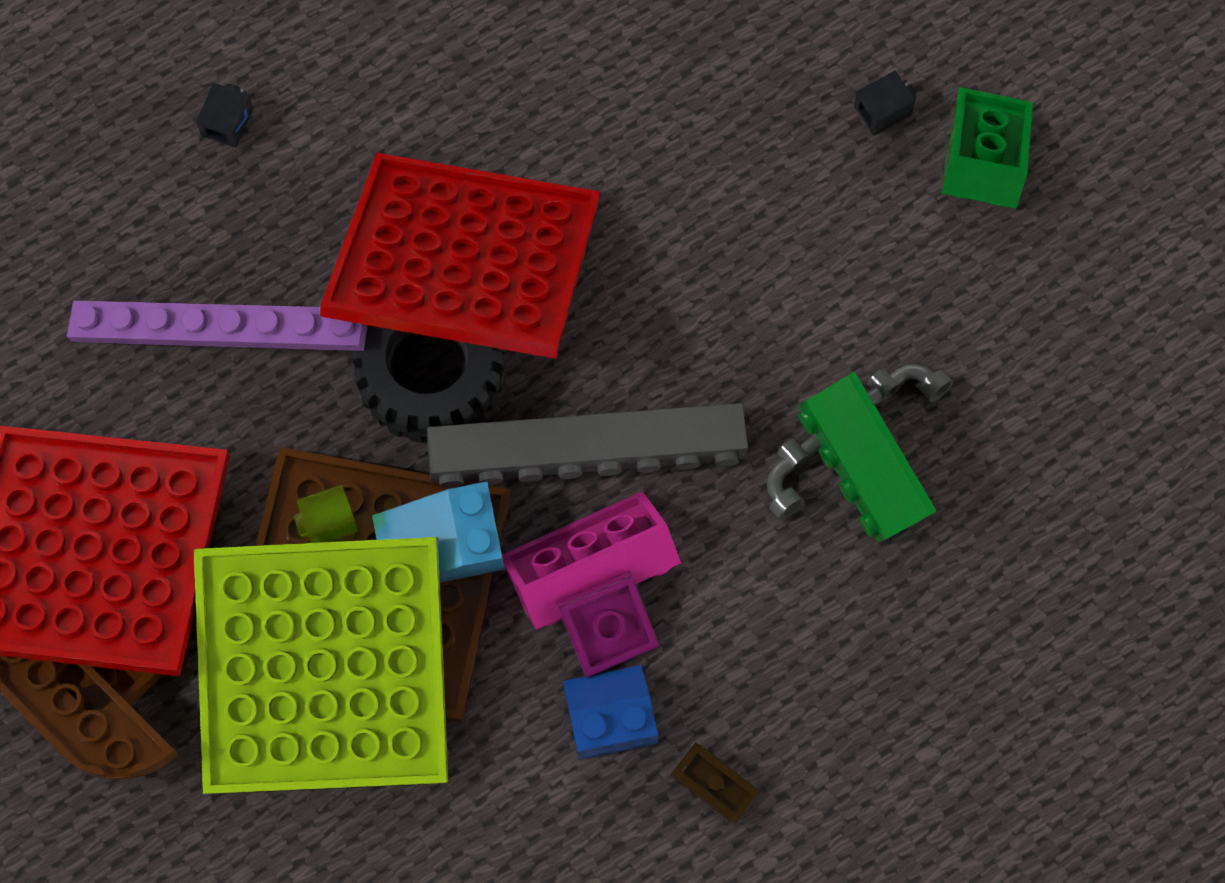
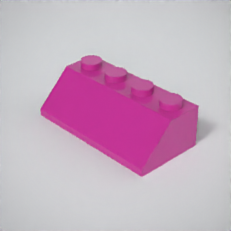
(588, 553)

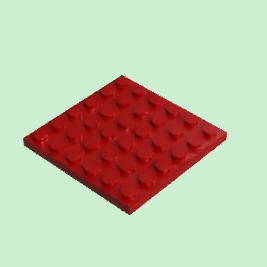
(462, 255)
(102, 546)

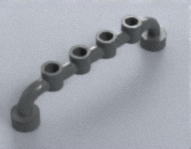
(882, 388)

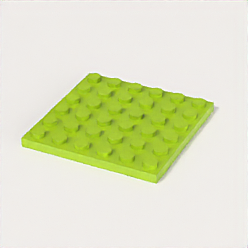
(320, 665)

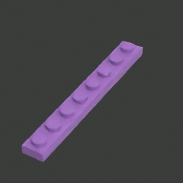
(212, 326)

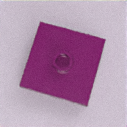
(607, 624)

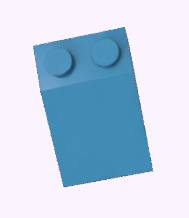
(462, 523)

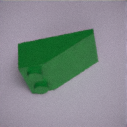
(988, 148)

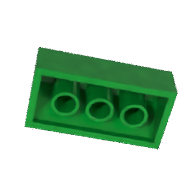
(865, 458)

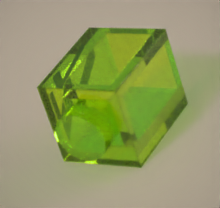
(325, 516)

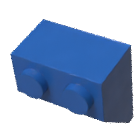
(610, 712)

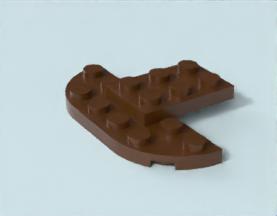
(88, 715)

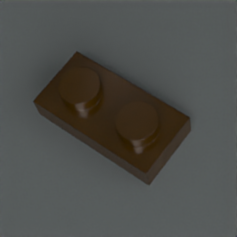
(715, 783)

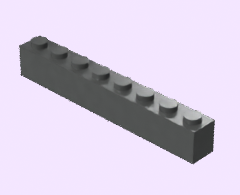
(586, 445)

